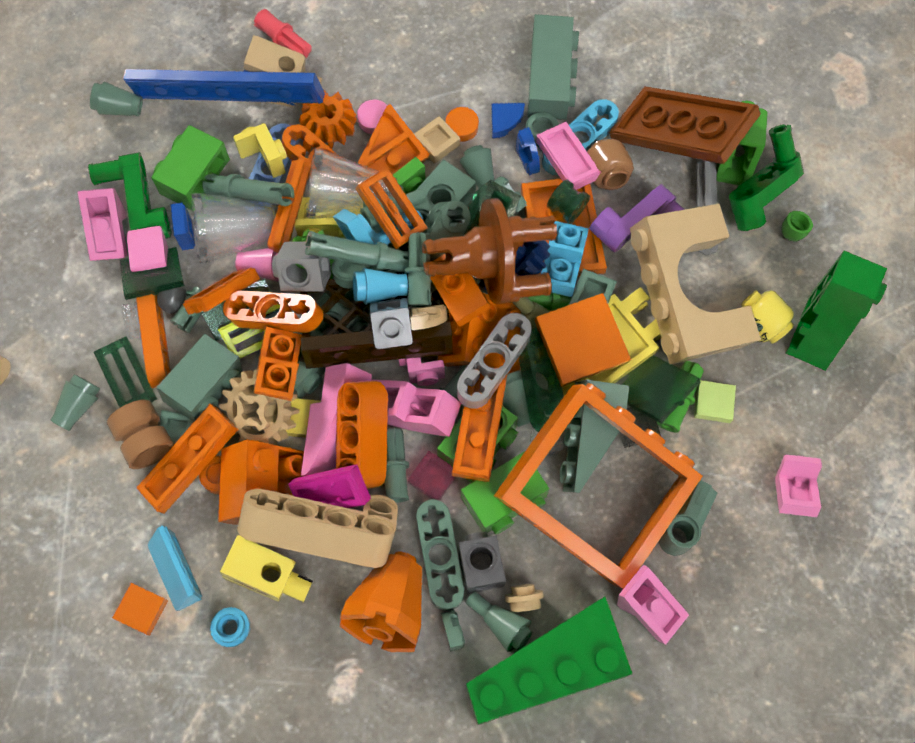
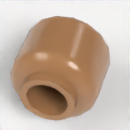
(613, 162)

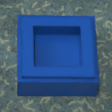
(182, 226)

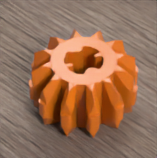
(329, 120)

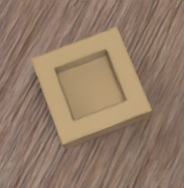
(438, 139)

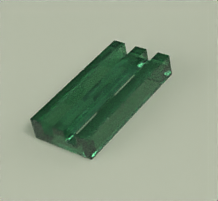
(112, 348)

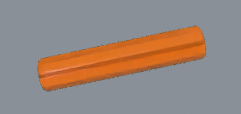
(286, 215)

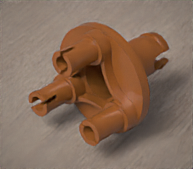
(491, 252)

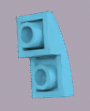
(565, 257)

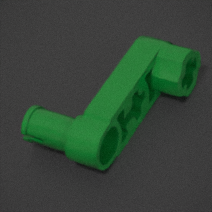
(133, 172)
(769, 182)

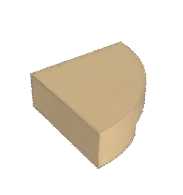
(427, 316)

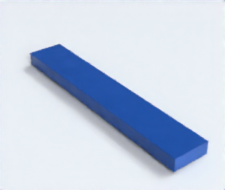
(225, 85)

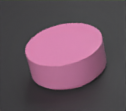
(370, 114)

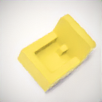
(260, 140)

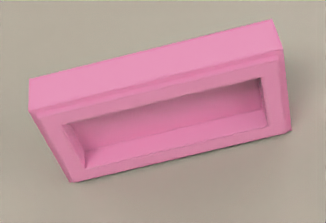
(568, 155)

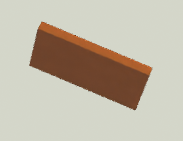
(685, 124)

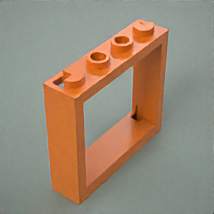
(650, 441)

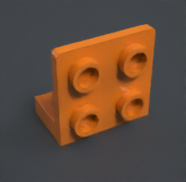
(472, 335)

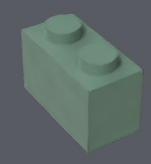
(200, 378)

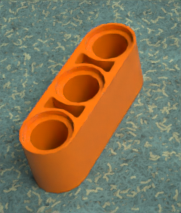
(363, 430)

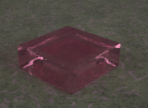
(432, 476)

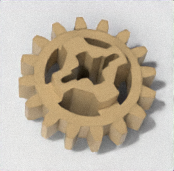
(251, 409)

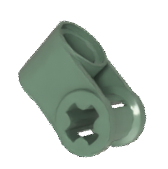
(439, 224)

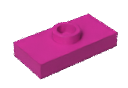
(336, 487)

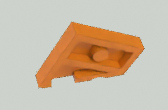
(392, 144)

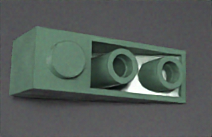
(589, 437)

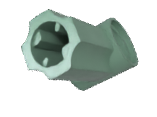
(689, 520)

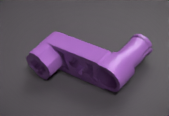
(615, 230)

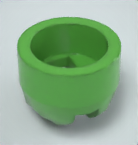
(796, 226)

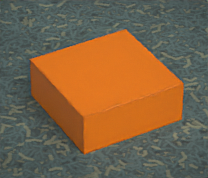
(140, 609)

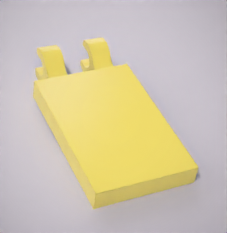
(638, 340)

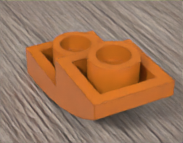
(278, 364)

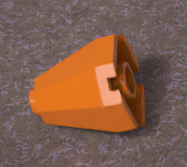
(387, 605)

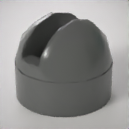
(171, 299)

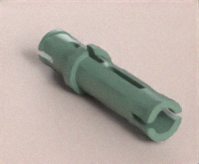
(248, 189)
(346, 250)

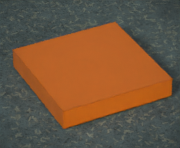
(582, 339)

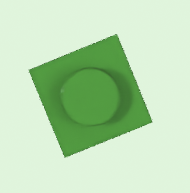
(411, 175)

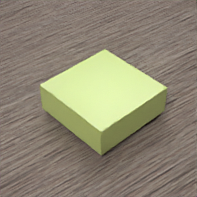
(715, 401)

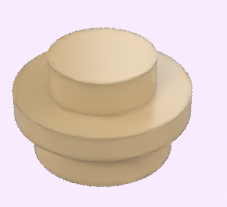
(524, 598)

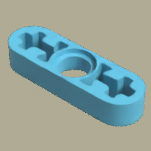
(585, 123)

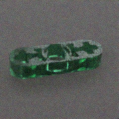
(533, 392)

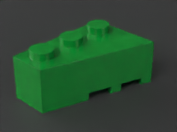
(836, 309)

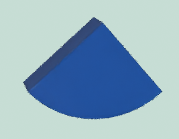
(505, 117)
(527, 151)

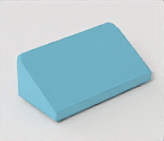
(173, 568)

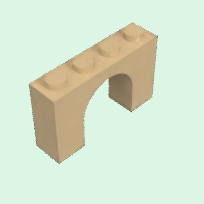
(685, 328)

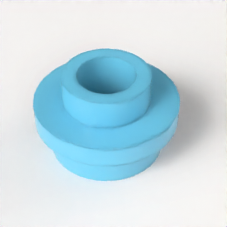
(218, 624)

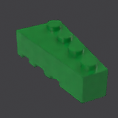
(560, 663)

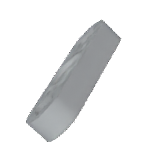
(493, 343)

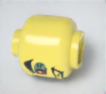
(771, 315)

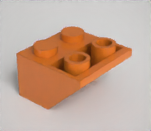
(254, 466)

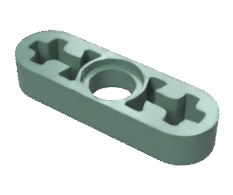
(425, 529)

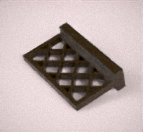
(359, 346)

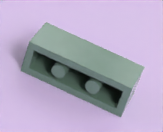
(552, 66)

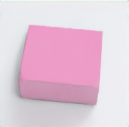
(147, 249)

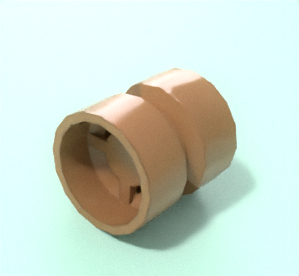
(141, 436)

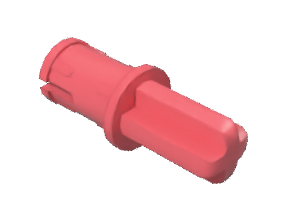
(281, 32)

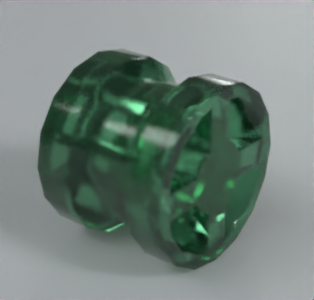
(568, 201)

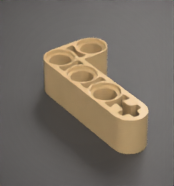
(320, 527)

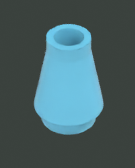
(378, 285)

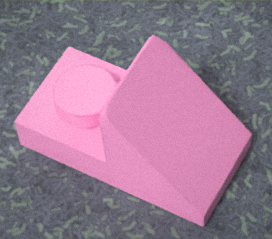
(102, 223)
(652, 605)

